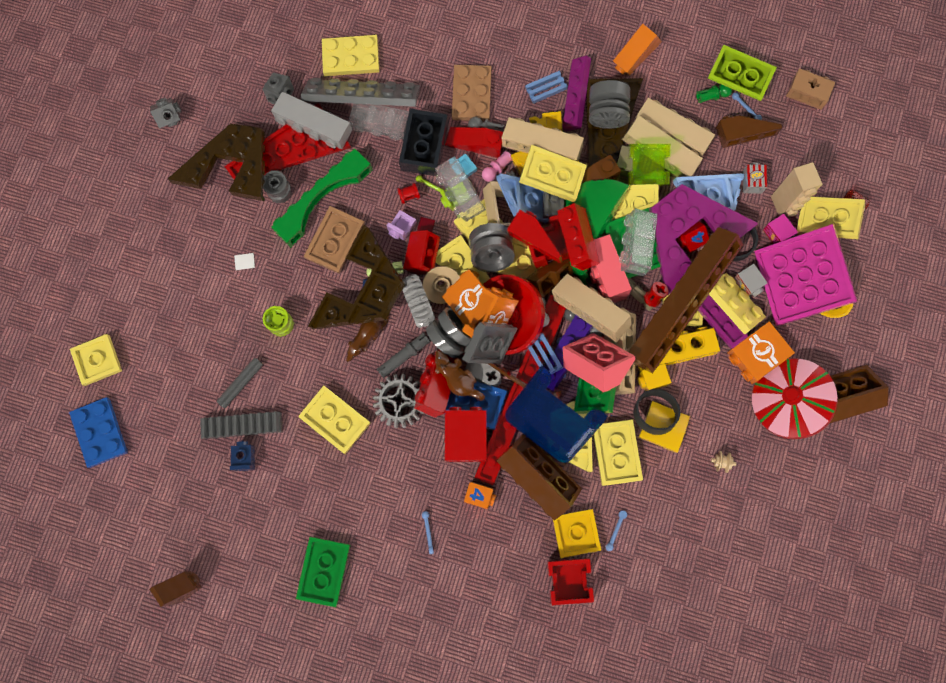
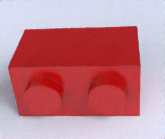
(421, 252)

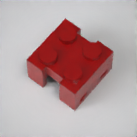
(556, 236)
(570, 581)

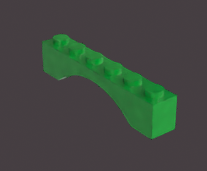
(349, 171)

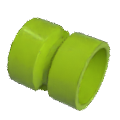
(278, 321)

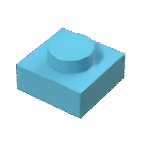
(468, 165)

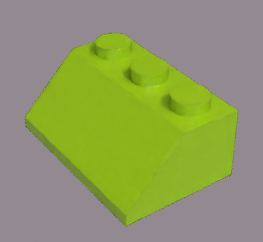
(742, 72)

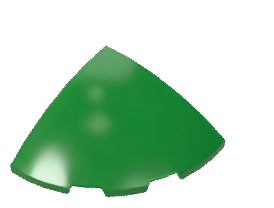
(601, 202)

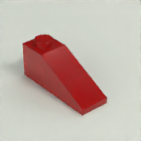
(476, 140)
(530, 232)

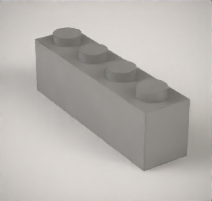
(311, 120)

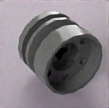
(609, 104)

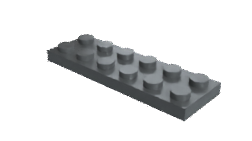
(361, 92)

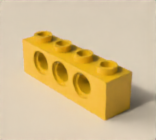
(707, 341)

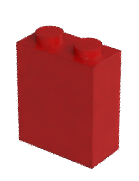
(465, 435)

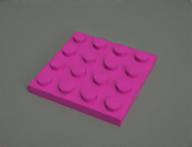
(805, 275)

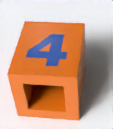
(479, 496)

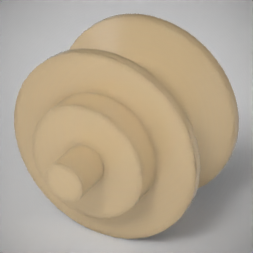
(723, 461)

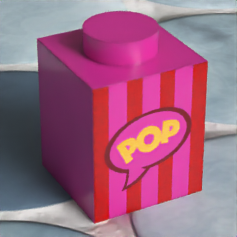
(780, 229)

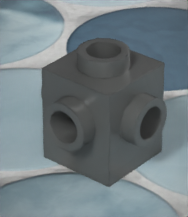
(275, 85)
(165, 112)

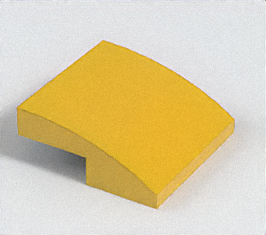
(662, 417)

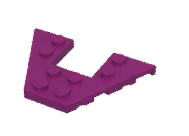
(677, 214)

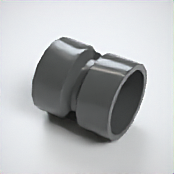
(277, 187)

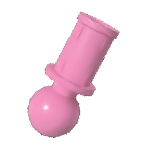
(489, 173)

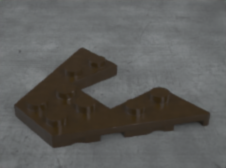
(236, 144)
(375, 297)

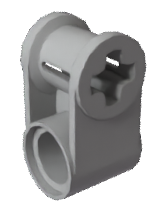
(482, 371)

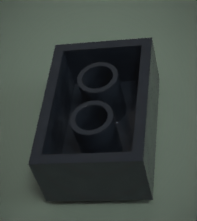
(423, 142)

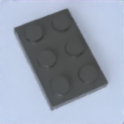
(489, 343)

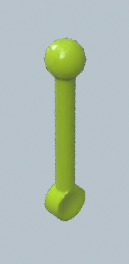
(419, 179)

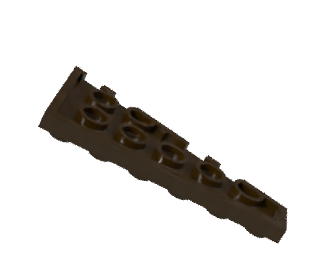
(609, 141)

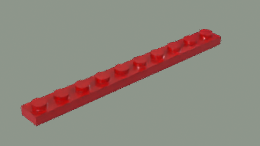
(505, 431)

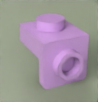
(401, 225)

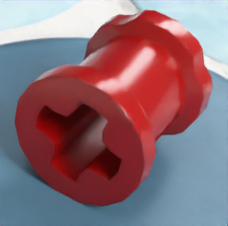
(408, 193)
(657, 296)

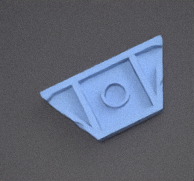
(719, 188)

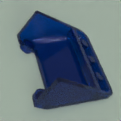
(551, 421)

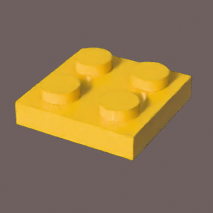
(576, 533)

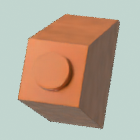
(636, 50)

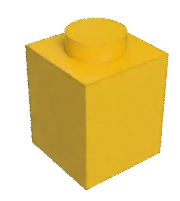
(659, 378)

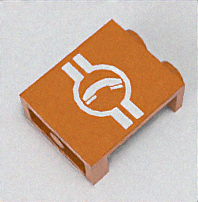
(467, 298)
(499, 310)
(760, 353)

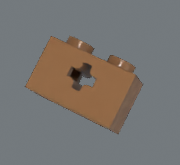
(810, 88)

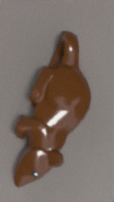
(366, 333)
(459, 381)

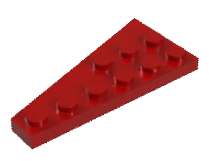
(289, 148)

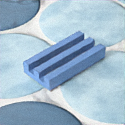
(560, 80)
(542, 338)

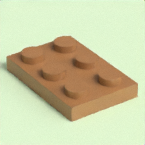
(471, 92)
(334, 239)

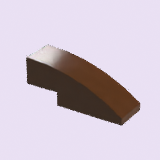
(550, 275)

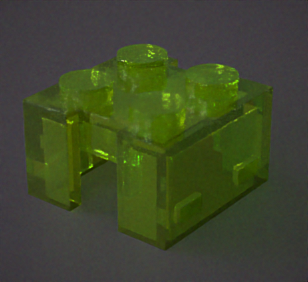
(648, 164)

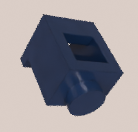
(247, 463)

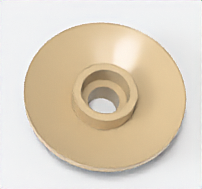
(432, 289)

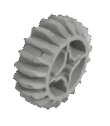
(417, 301)
(391, 400)

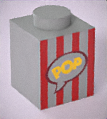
(754, 178)
(751, 281)

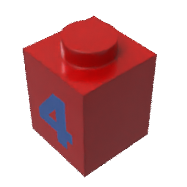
(693, 237)

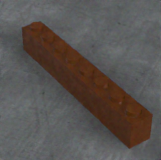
(685, 299)

